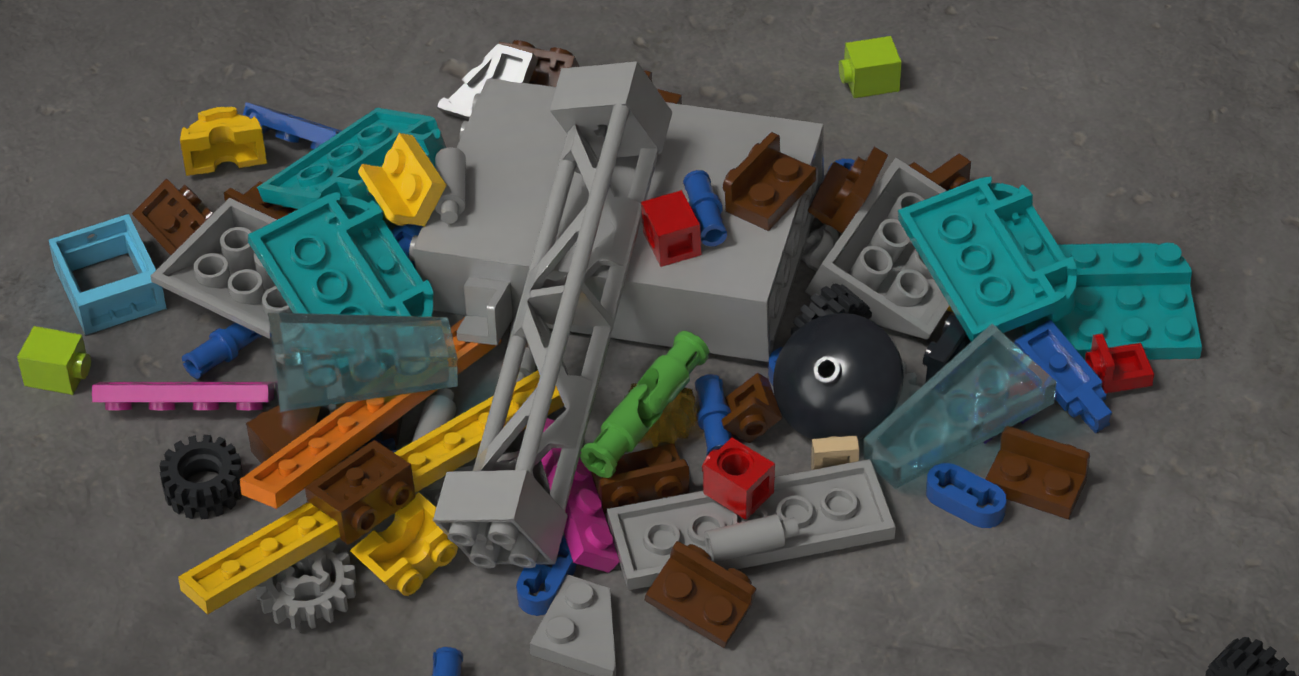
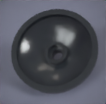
(857, 394)

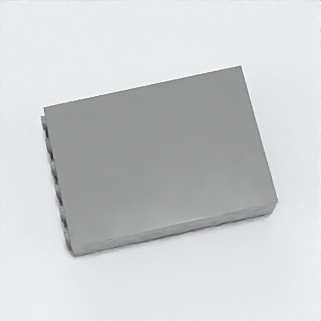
(725, 296)

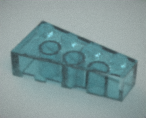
(358, 357)
(959, 407)

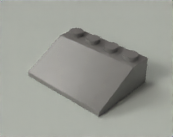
(880, 260)
(223, 271)

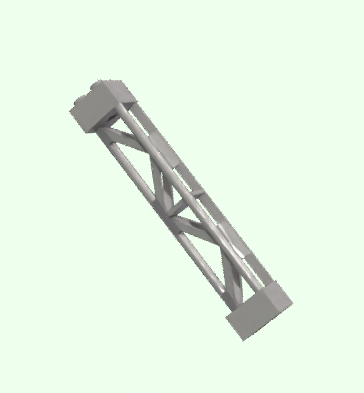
(501, 509)

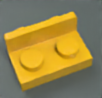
(406, 183)

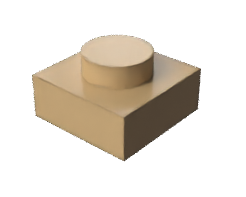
(834, 451)

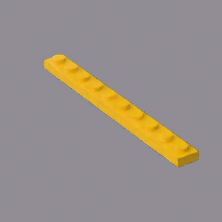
(310, 529)

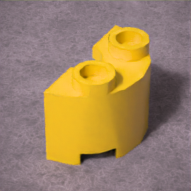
(221, 137)
(407, 548)

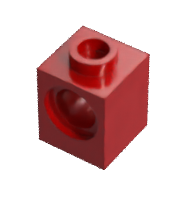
(671, 228)
(738, 478)

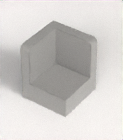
(487, 311)

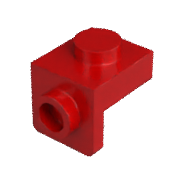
(1119, 366)

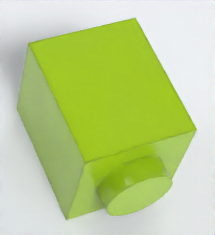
(871, 67)
(53, 360)

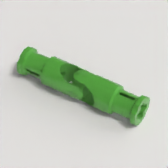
(647, 401)

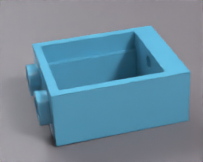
(115, 301)

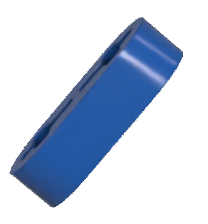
(966, 495)
(553, 577)

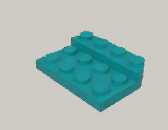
(336, 162)
(991, 256)
(341, 261)
(1131, 298)

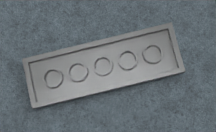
(831, 504)

